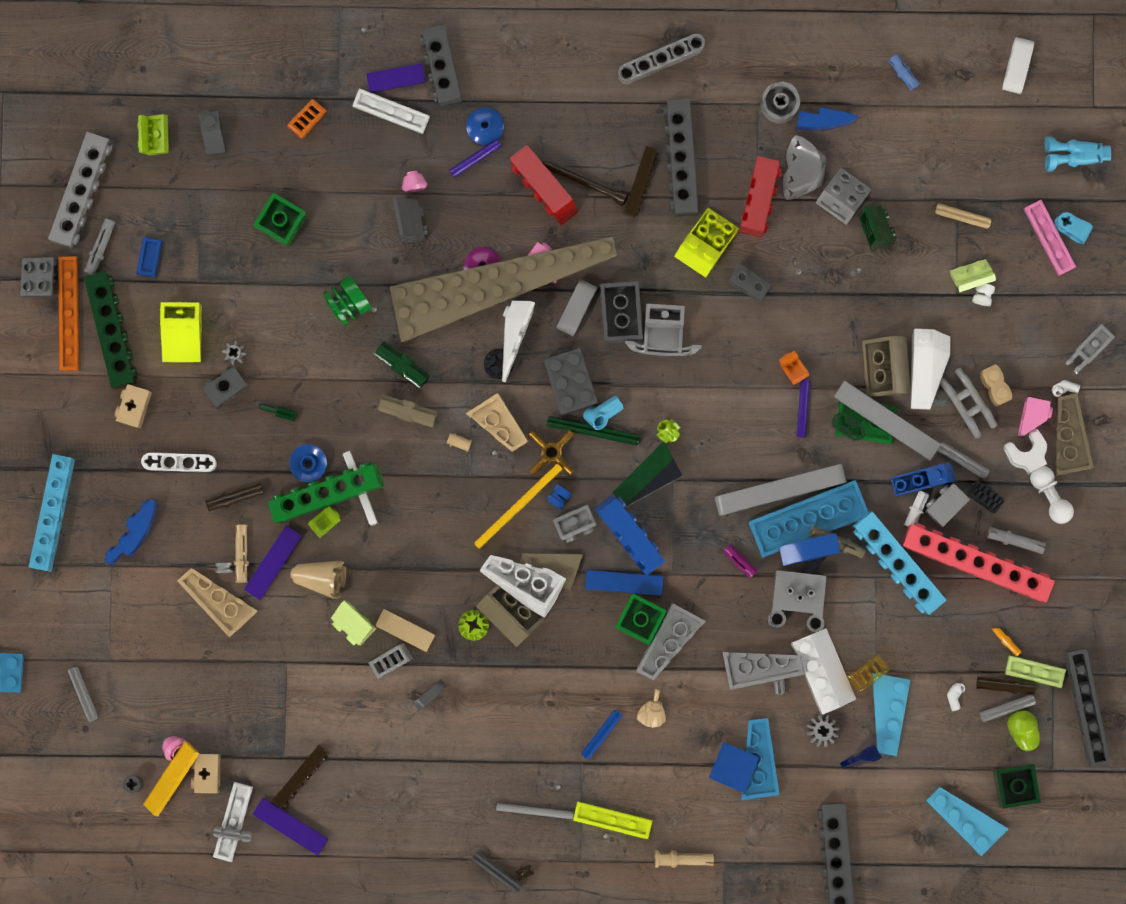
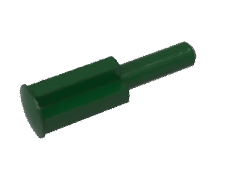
(280, 412)

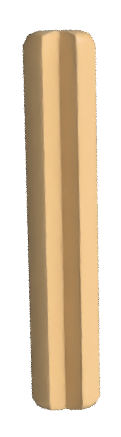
(963, 216)

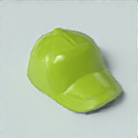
(1024, 729)

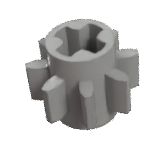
(229, 353)

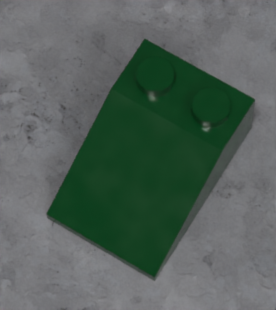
(876, 227)

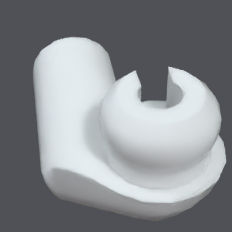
(1064, 386)

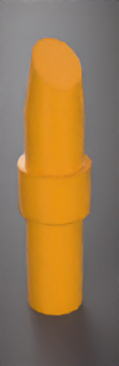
(1007, 641)

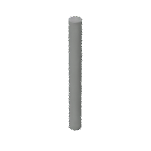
(534, 811)

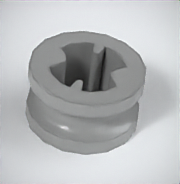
(223, 567)

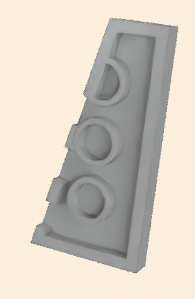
(670, 637)
(755, 669)

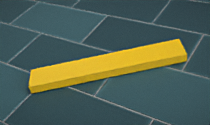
(519, 505)

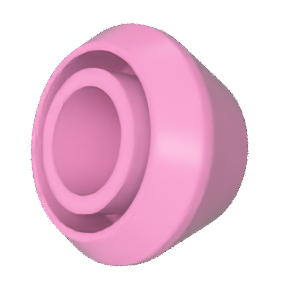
(414, 182)
(171, 746)

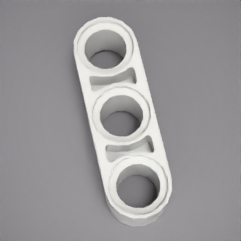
(1018, 65)

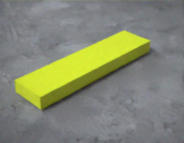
(612, 820)

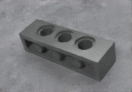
(433, 36)

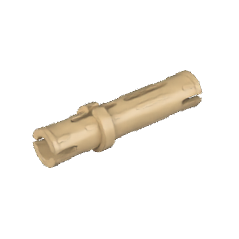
(241, 554)

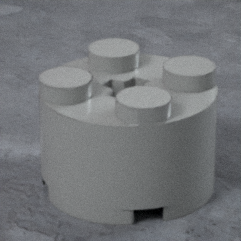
(790, 106)

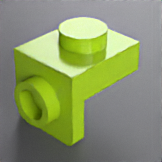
(324, 521)

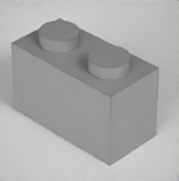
(946, 505)

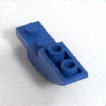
(139, 526)

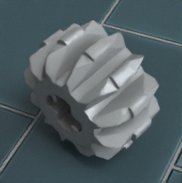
(828, 726)

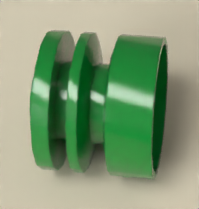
(347, 300)

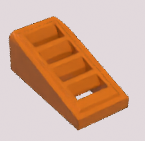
(307, 128)

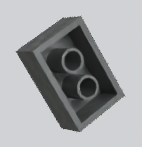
(621, 312)
(570, 382)

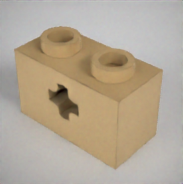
(136, 416)
(212, 782)

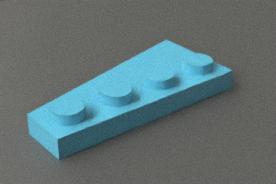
(889, 709)
(971, 824)

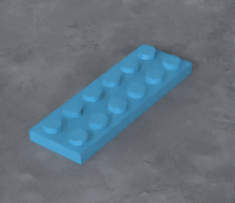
(793, 523)

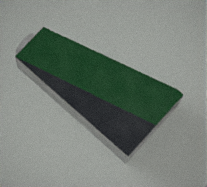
(651, 475)

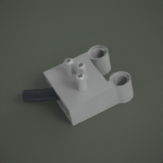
(799, 593)

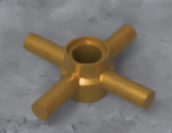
(558, 459)

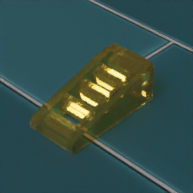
(866, 684)

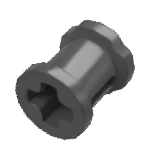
(129, 789)

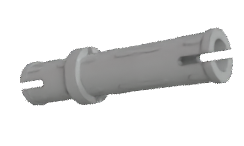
(96, 254)
(1016, 540)

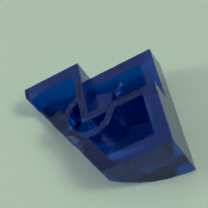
(866, 756)

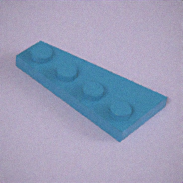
(764, 777)

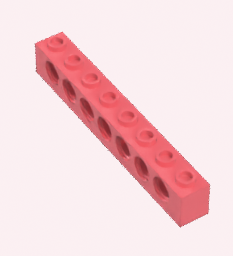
(1043, 582)

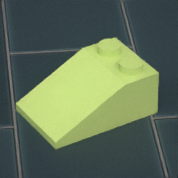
(352, 622)

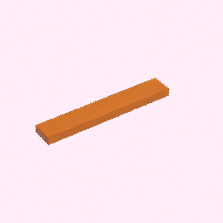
(68, 313)

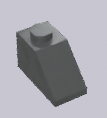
(212, 132)

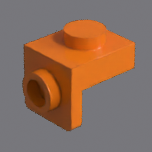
(793, 367)

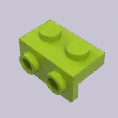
(153, 134)

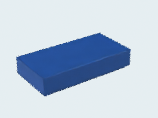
(149, 257)

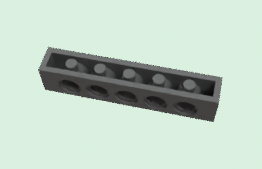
(681, 108)
(1087, 708)
(836, 811)

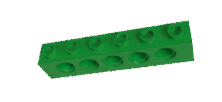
(372, 481)

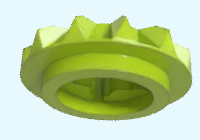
(464, 628)

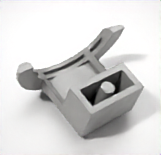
(663, 332)

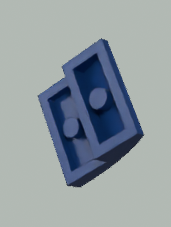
(733, 767)

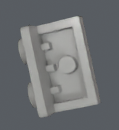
(575, 523)

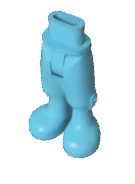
(1080, 153)

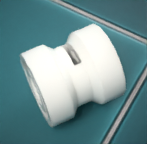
(983, 295)

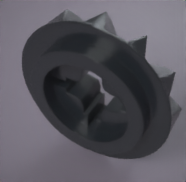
(489, 360)

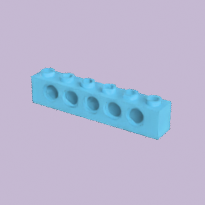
(51, 513)
(934, 597)

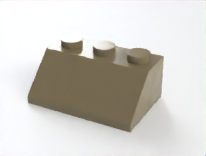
(886, 366)
(509, 615)

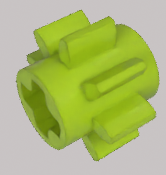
(668, 431)

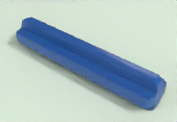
(601, 734)

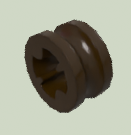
(524, 872)

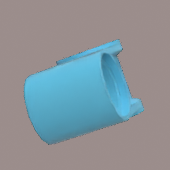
(1075, 229)

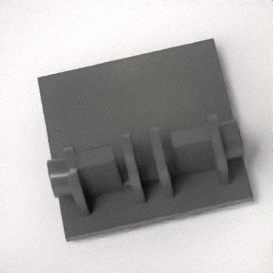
(37, 277)

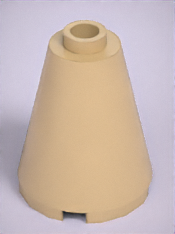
(321, 577)

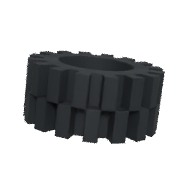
(985, 497)

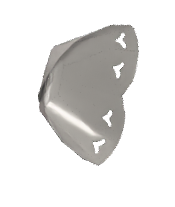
(806, 169)

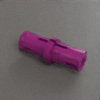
(740, 561)

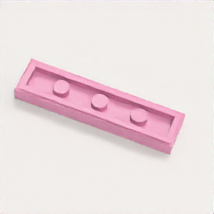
(1049, 237)

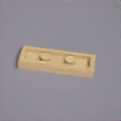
(405, 630)

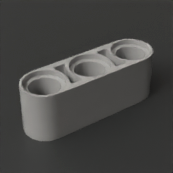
(576, 307)

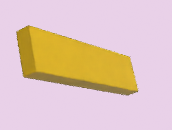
(171, 778)

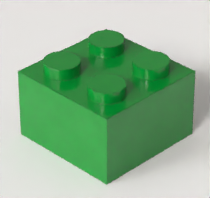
(280, 220)
(640, 619)

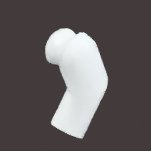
(953, 695)

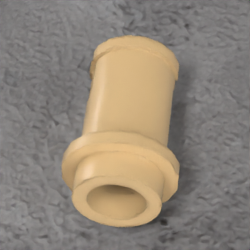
(458, 441)

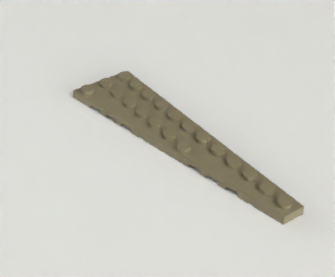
(453, 296)

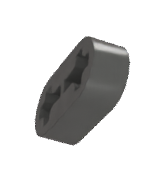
(430, 694)

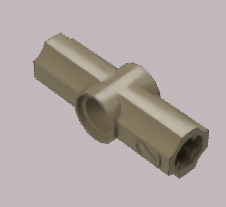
(407, 411)

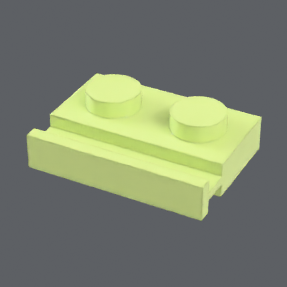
(972, 275)

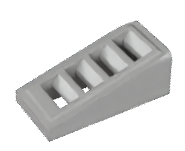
(404, 652)

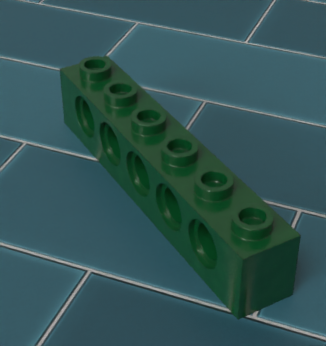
(94, 284)

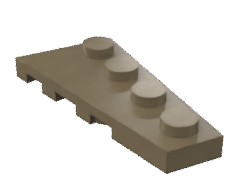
(1071, 438)

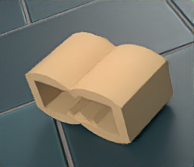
(998, 390)

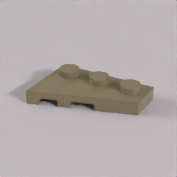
(562, 564)

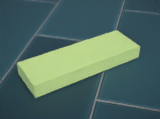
(1035, 671)

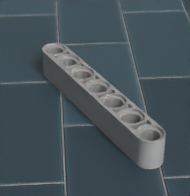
(780, 489)

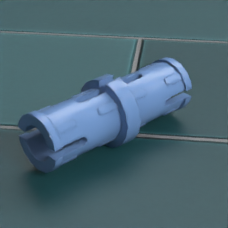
(904, 72)

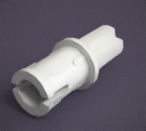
(917, 508)

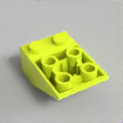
(706, 242)
(181, 331)

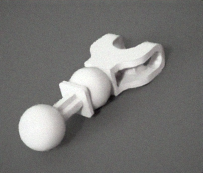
(1041, 477)

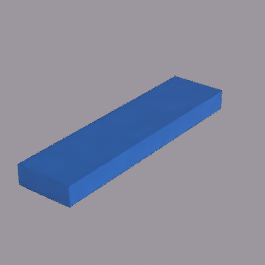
(624, 582)

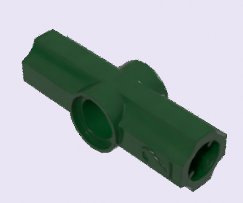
(402, 364)

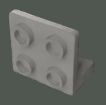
(843, 196)

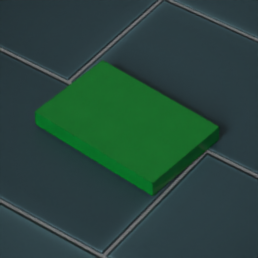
(872, 432)

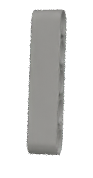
(668, 52)

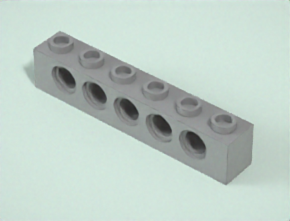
(90, 144)

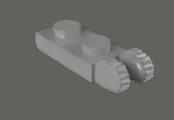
(1091, 346)

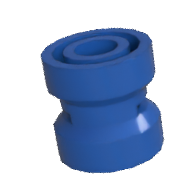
(558, 501)

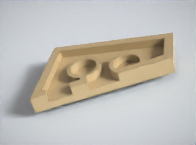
(499, 422)

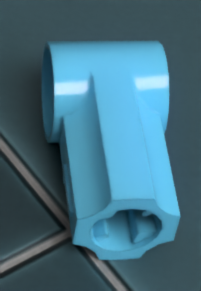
(599, 416)

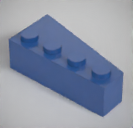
(629, 535)

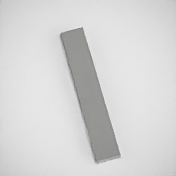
(887, 420)

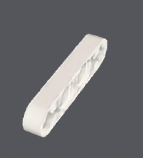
(179, 459)

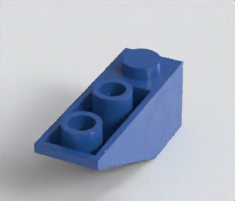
(923, 479)

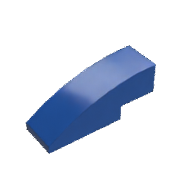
(824, 120)
(810, 549)

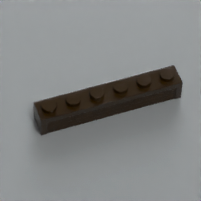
(639, 185)
(303, 773)

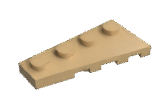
(220, 605)

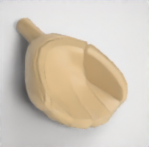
(652, 712)

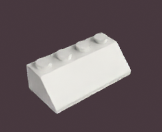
(824, 671)

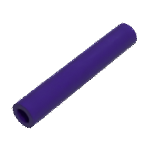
(475, 158)
(803, 408)

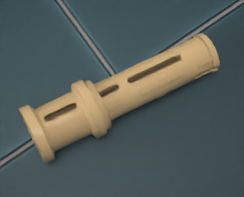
(673, 859)

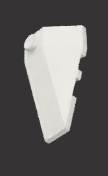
(516, 323)
(928, 362)
(529, 585)

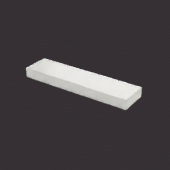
(391, 111)
(364, 497)
(233, 819)

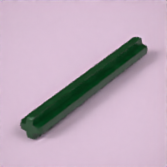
(587, 429)

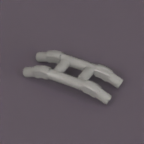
(967, 414)

